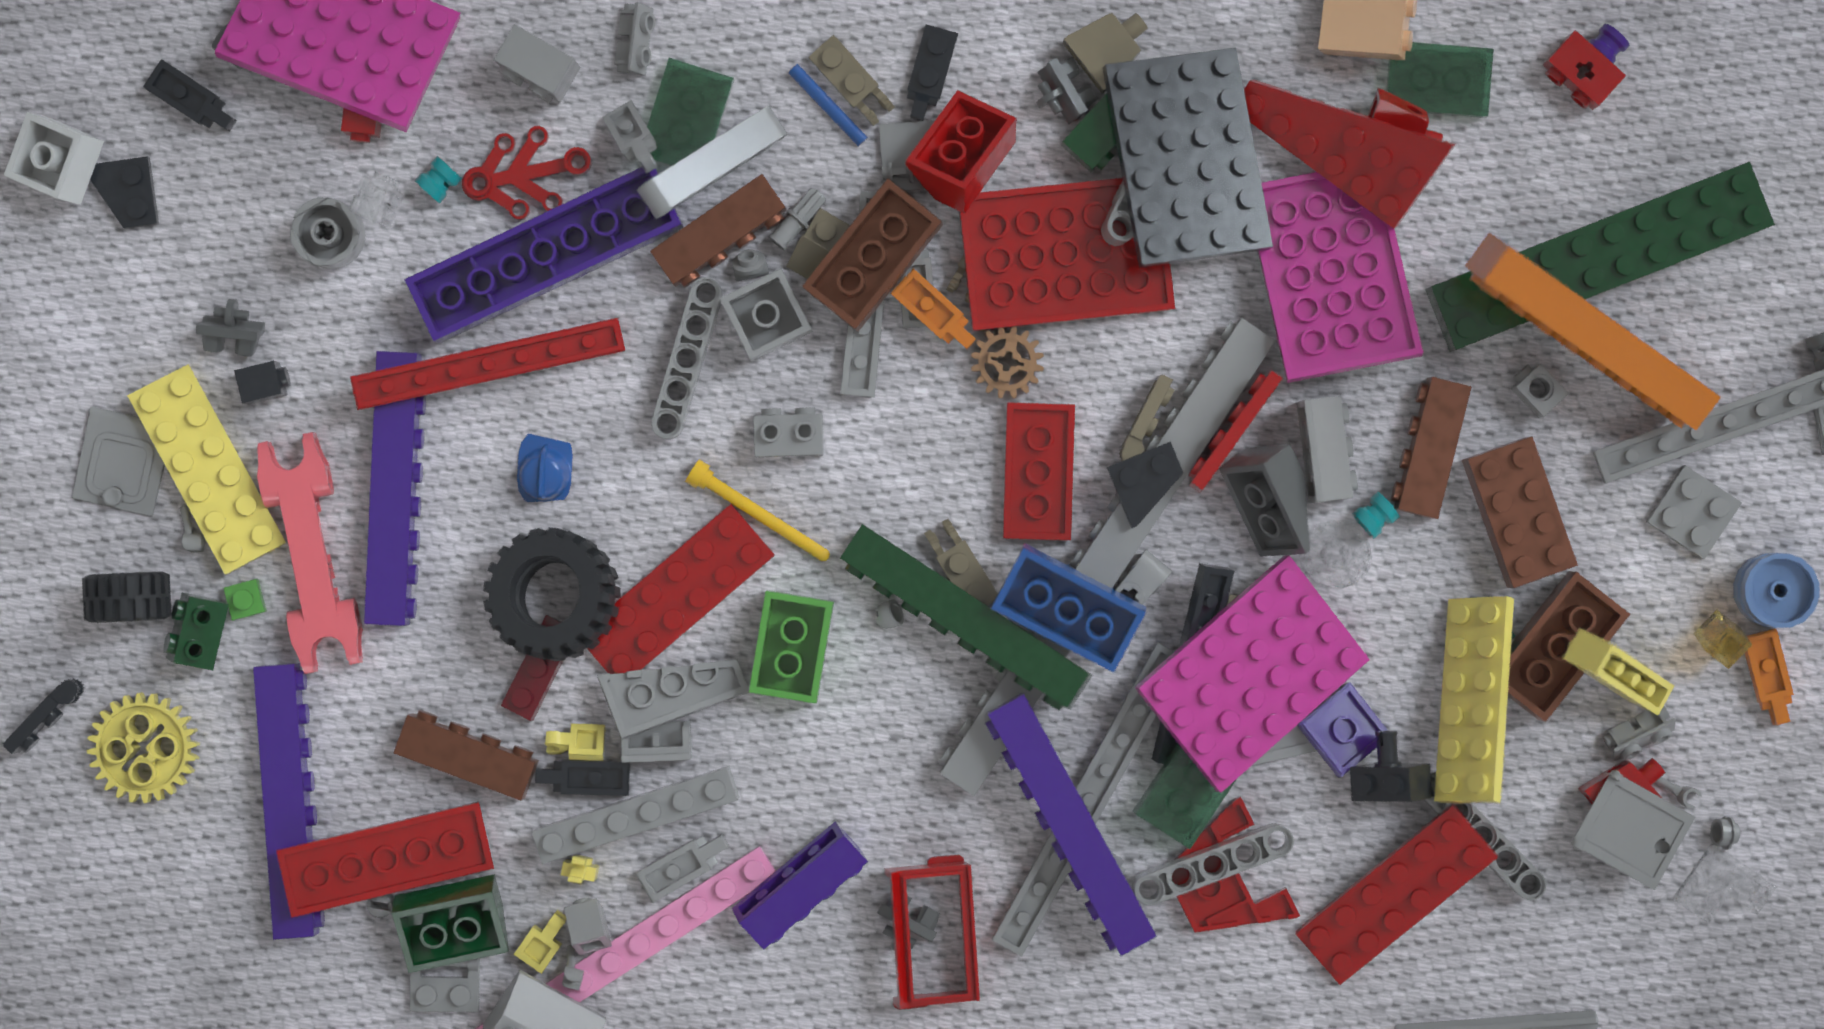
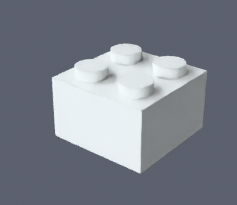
(53, 158)

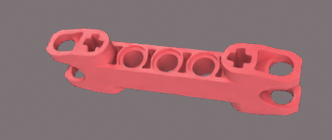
(298, 496)

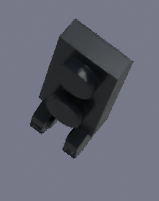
(46, 714)

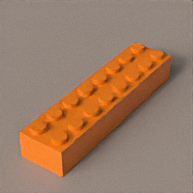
(1590, 333)

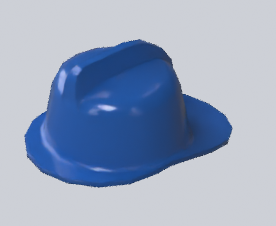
(544, 469)

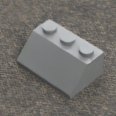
(1326, 449)
(538, 1006)

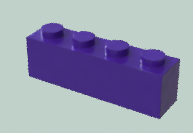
(799, 885)

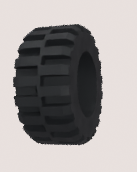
(510, 584)

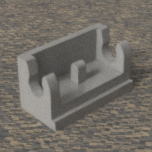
(660, 743)

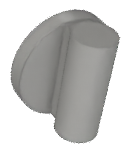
(749, 265)

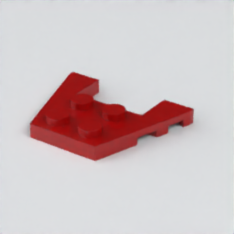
(1228, 900)

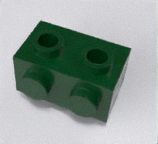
(199, 631)

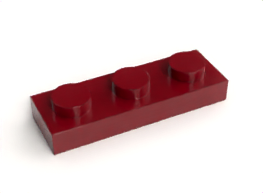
(532, 682)

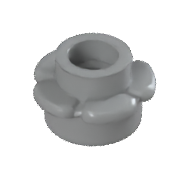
(1724, 832)

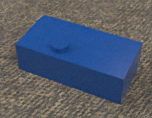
(1069, 607)

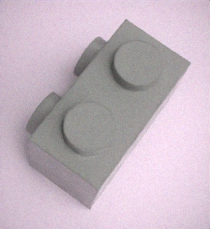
(788, 434)

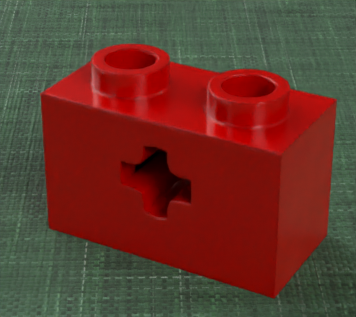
(1600, 77)

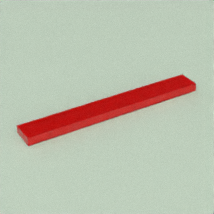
(487, 363)

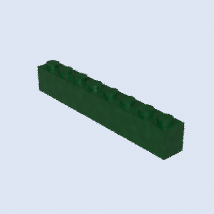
(966, 617)

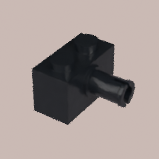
(1389, 778)

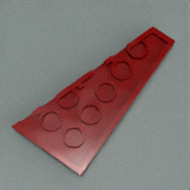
(1359, 154)

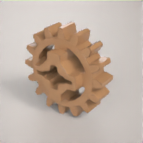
(1010, 346)

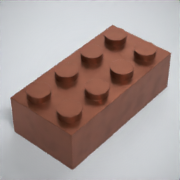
(872, 255)
(1519, 512)
(1537, 668)

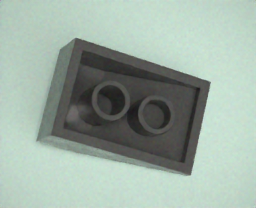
(1270, 498)

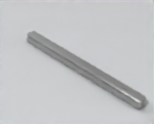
(1561, 1020)

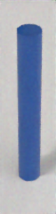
(827, 105)

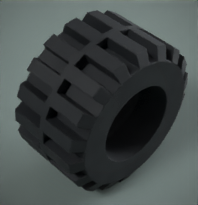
(126, 597)

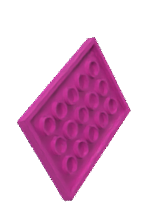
(347, 52)
(1334, 281)
(1252, 673)

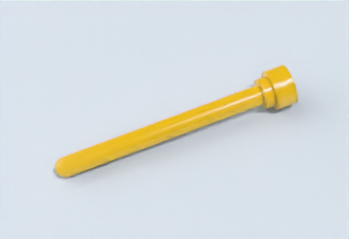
(703, 477)

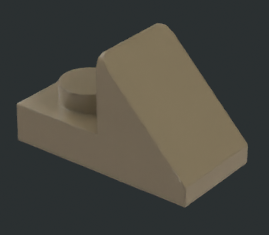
(816, 243)

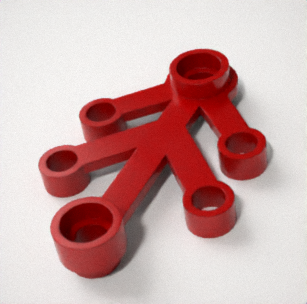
(520, 174)

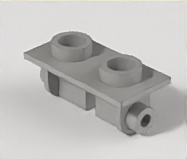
(637, 23)
(1629, 742)

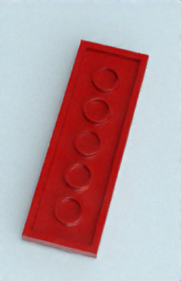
(681, 592)
(384, 859)
(1396, 894)

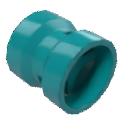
(438, 179)
(1373, 517)

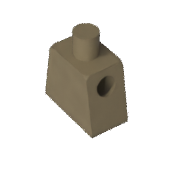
(1105, 43)

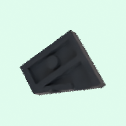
(128, 190)
(1145, 480)

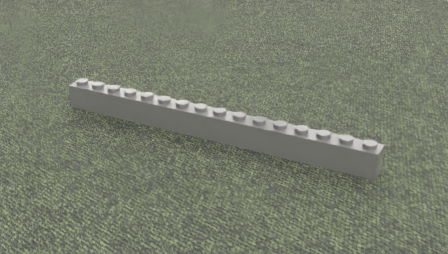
(1115, 540)

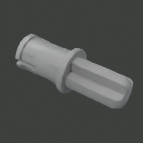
(797, 218)

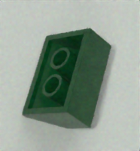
(450, 923)

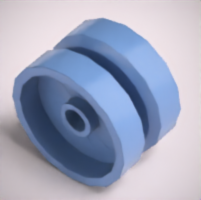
(1755, 590)

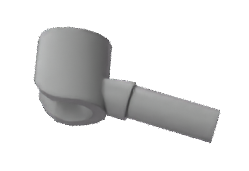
(191, 541)
(1680, 792)
(572, 976)

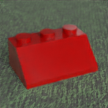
(962, 150)

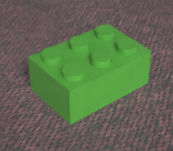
(791, 646)

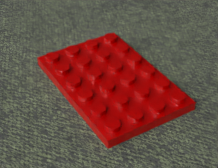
(1044, 259)

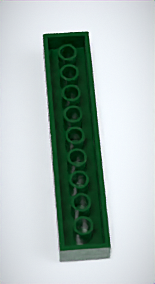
(1615, 250)

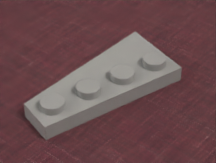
(662, 695)

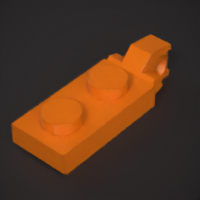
(933, 309)
(1770, 675)

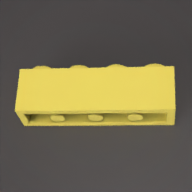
(1618, 671)

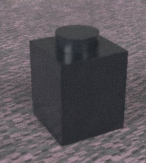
(262, 382)

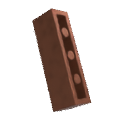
(718, 231)
(1432, 447)
(465, 755)

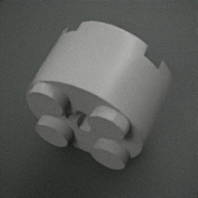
(309, 227)

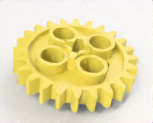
(165, 768)

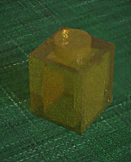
(1722, 639)

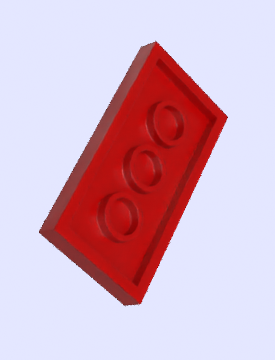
(1241, 419)
(1039, 471)

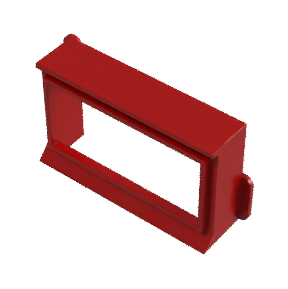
(935, 867)

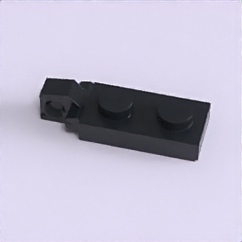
(930, 69)
(188, 96)
(587, 777)

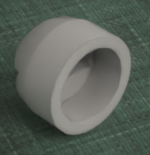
(889, 614)
(377, 911)

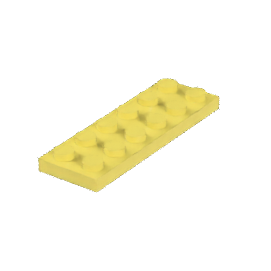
(206, 469)
(1474, 700)

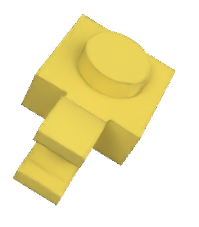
(582, 743)
(580, 869)
(540, 945)

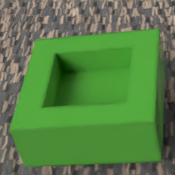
(245, 599)

